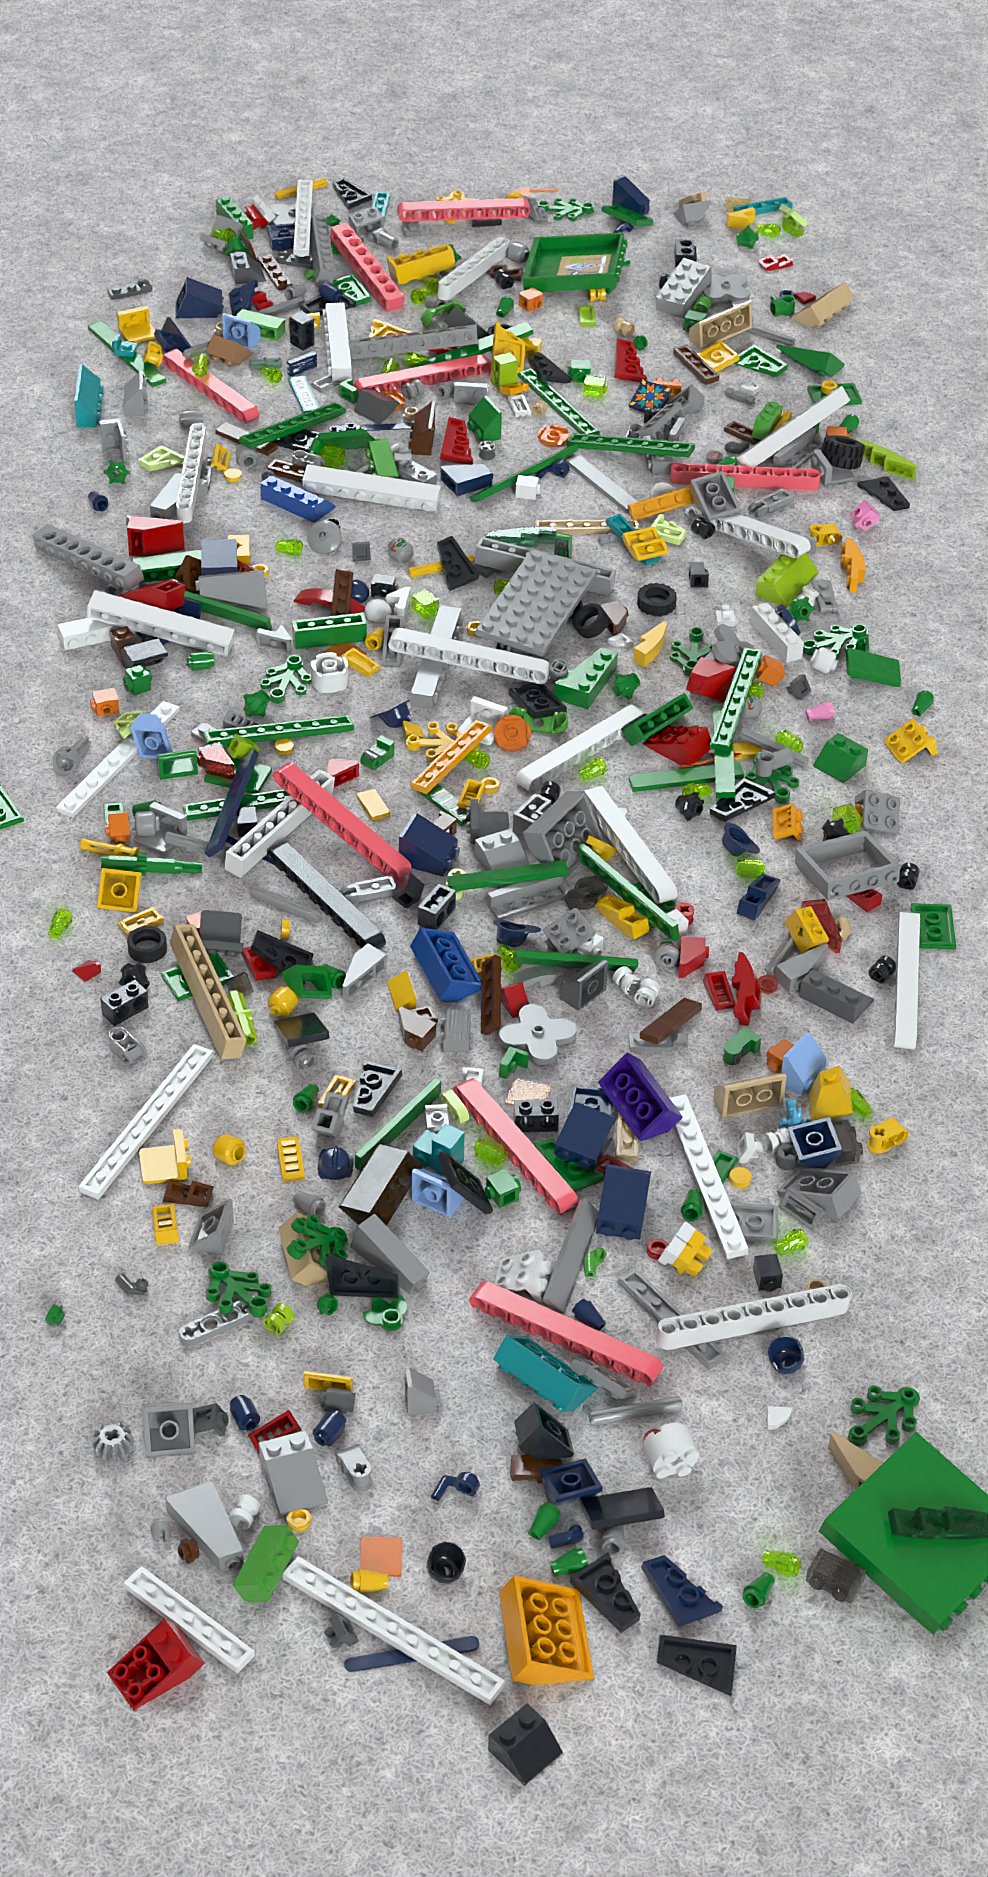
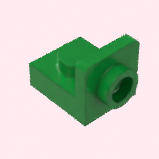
(348, 392)
(512, 1059)

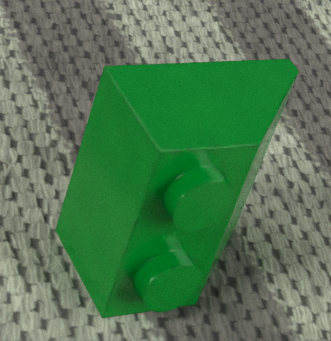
(485, 421)
(841, 758)

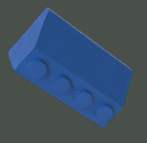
(294, 499)
(445, 964)

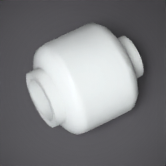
(823, 660)

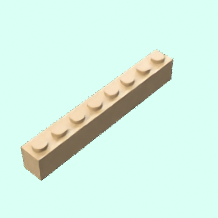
(207, 991)

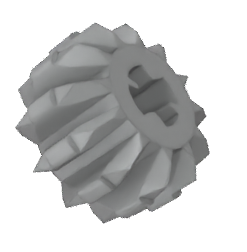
(112, 1442)

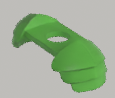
(432, 312)
(552, 725)

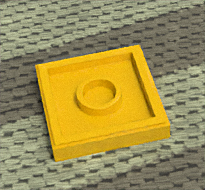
(719, 356)

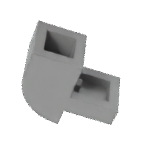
(330, 1118)

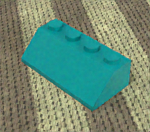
(88, 398)
(543, 1372)

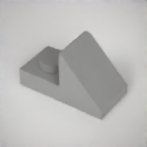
(276, 640)

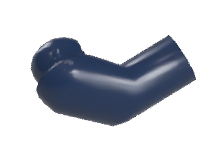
(621, 228)
(572, 1536)

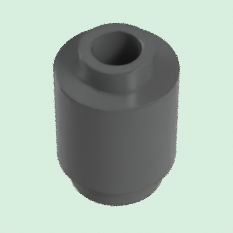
(338, 1400)

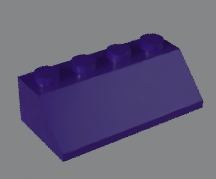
(639, 1098)

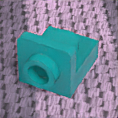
(123, 348)

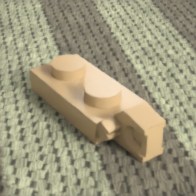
(693, 199)

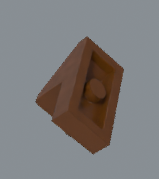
(189, 572)

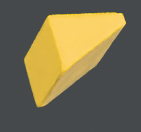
(410, 729)

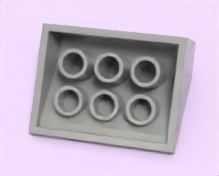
(562, 829)

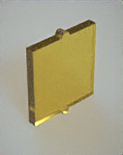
(731, 202)

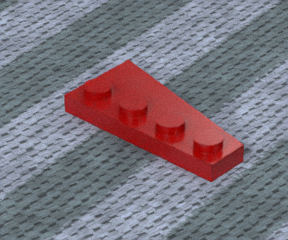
(627, 363)
(455, 443)

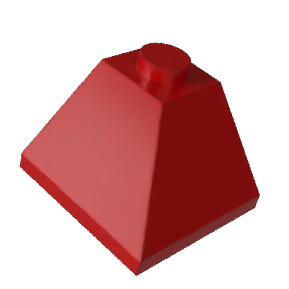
(711, 679)

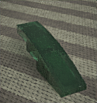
(525, 536)
(939, 1524)

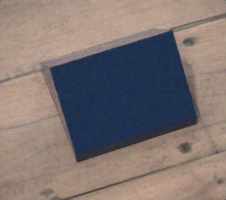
(815, 1143)
(570, 1482)

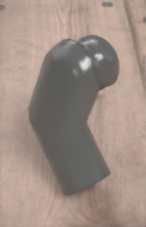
(735, 447)
(129, 1287)

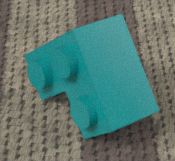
(430, 1145)

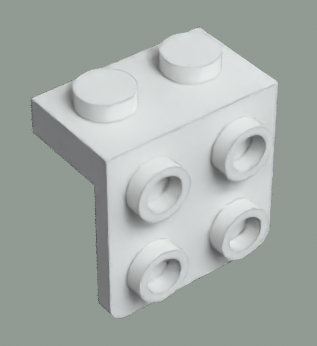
(485, 712)
(525, 1271)

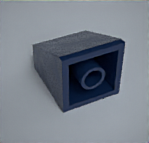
(198, 300)
(427, 846)
(585, 1136)
(623, 1202)

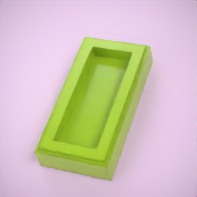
(586, 315)

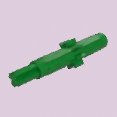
(151, 865)

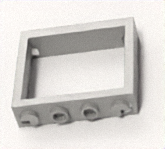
(810, 855)

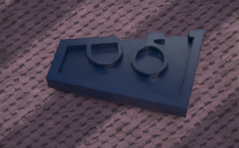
(241, 297)
(680, 1596)

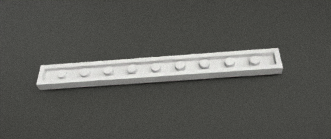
(303, 218)
(109, 767)
(145, 1122)
(709, 1181)
(394, 1630)

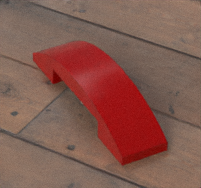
(324, 598)

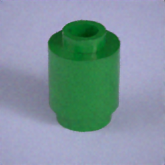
(200, 660)

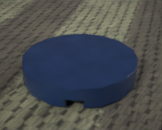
(787, 617)

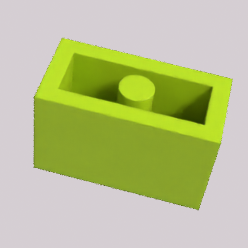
(504, 370)

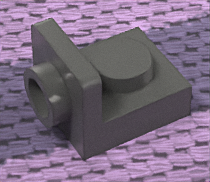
(210, 1418)

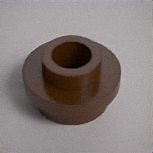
(188, 1550)

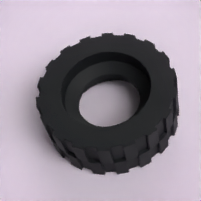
(656, 608)

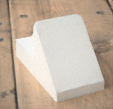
(399, 601)

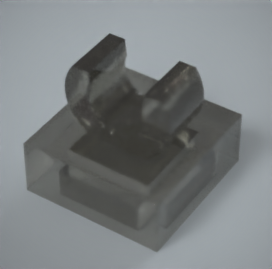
(240, 983)

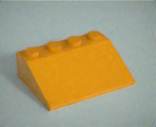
(544, 1632)

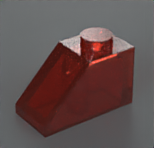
(216, 761)

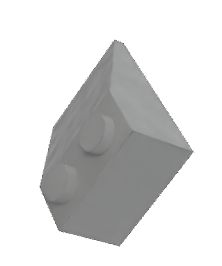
(714, 496)
(500, 852)
(828, 1188)
(292, 1472)

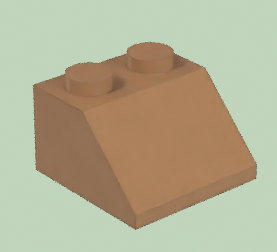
(227, 350)

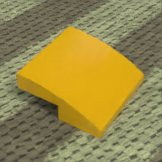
(645, 543)

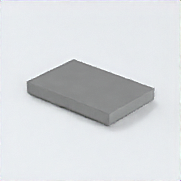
(756, 1222)

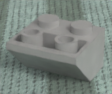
(136, 396)

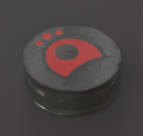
(714, 457)

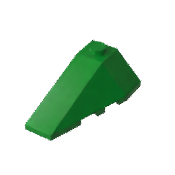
(818, 361)

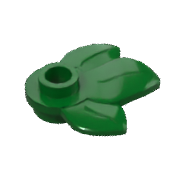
(383, 1311)

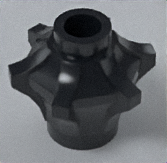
(690, 805)
(834, 829)
(134, 972)

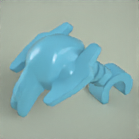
(794, 1116)

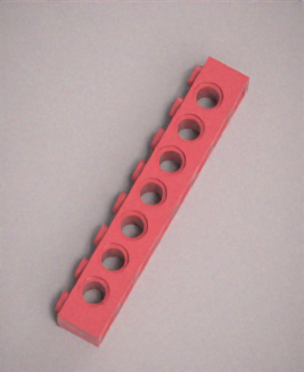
(367, 267)

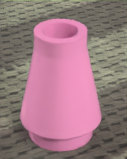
(820, 712)

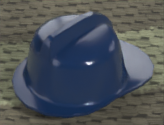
(395, 716)
(737, 840)
(513, 933)
(335, 1164)

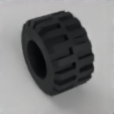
(843, 452)

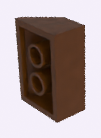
(423, 431)

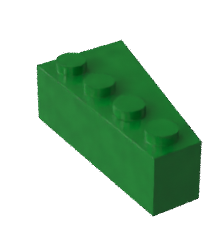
(587, 679)

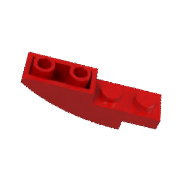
(747, 989)

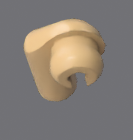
(844, 926)

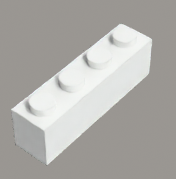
(776, 632)
(84, 633)

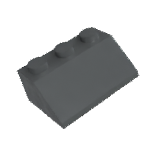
(834, 996)

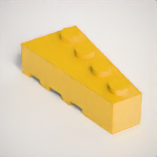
(421, 263)

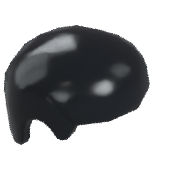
(449, 1556)

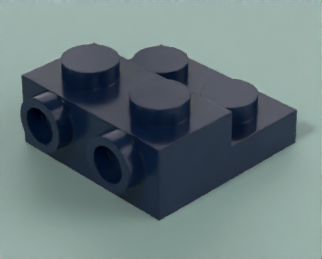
(281, 236)

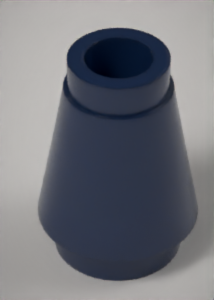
(98, 501)
(588, 1314)

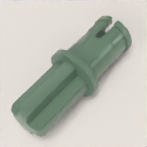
(258, 364)

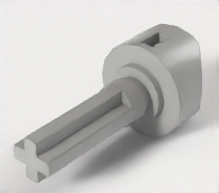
(69, 756)

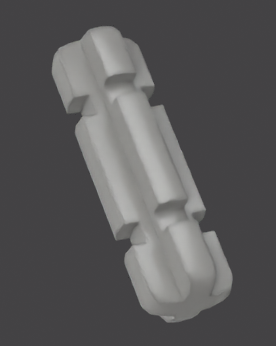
(740, 396)
(610, 537)

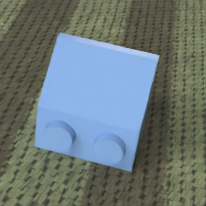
(240, 331)
(150, 736)
(803, 1064)
(434, 1192)

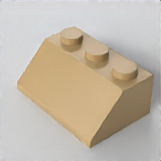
(750, 1094)
(308, 1269)

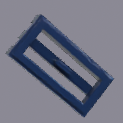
(302, 362)

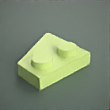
(788, 213)
(160, 458)
(669, 530)
(125, 721)

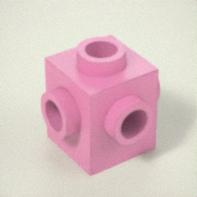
(864, 516)

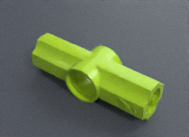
(243, 1015)

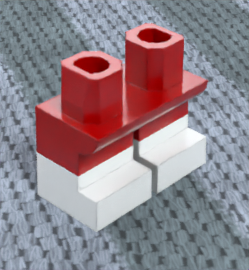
(259, 213)

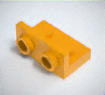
(787, 822)

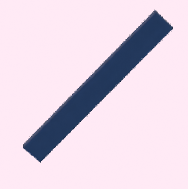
(231, 803)

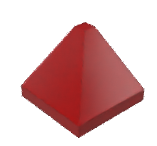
(88, 970)

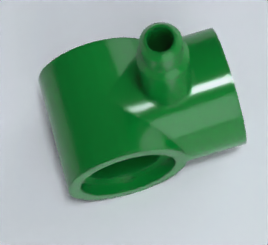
(782, 306)

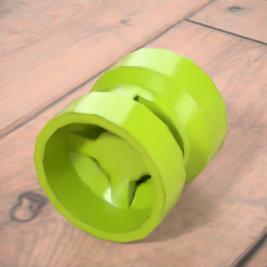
(277, 1321)

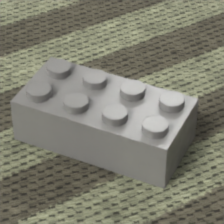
(683, 288)

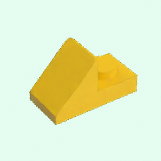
(741, 218)
(601, 848)

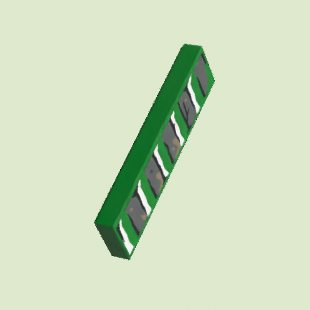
(447, 803)

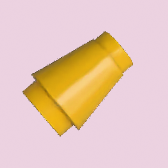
(375, 639)
(368, 1581)

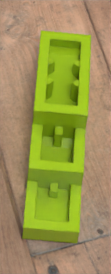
(889, 460)

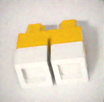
(683, 1248)

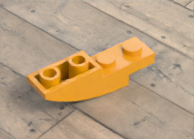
(853, 563)

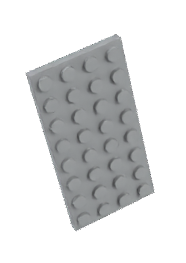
(536, 602)

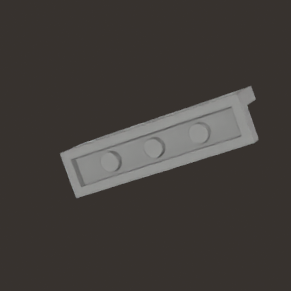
(661, 419)
(794, 449)
(524, 892)

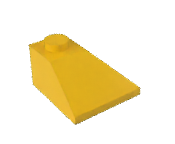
(119, 890)
(830, 1095)

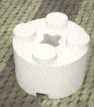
(329, 673)
(671, 1450)

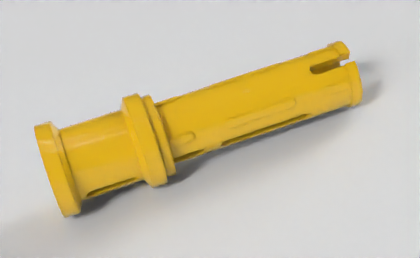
(119, 849)

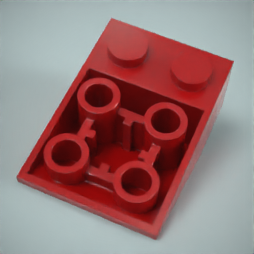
(154, 536)
(164, 595)
(680, 743)
(155, 1665)

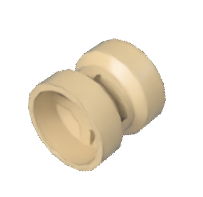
(624, 327)

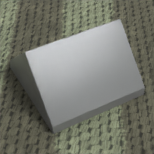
(213, 1229)

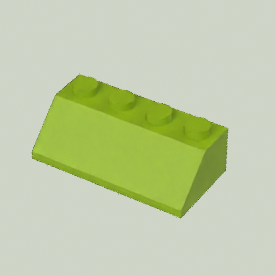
(785, 579)

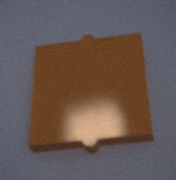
(526, 1090)

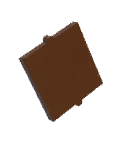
(248, 245)

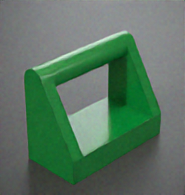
(178, 767)
(316, 974)

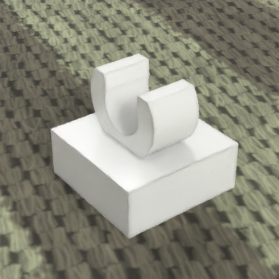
(725, 616)
(748, 1148)

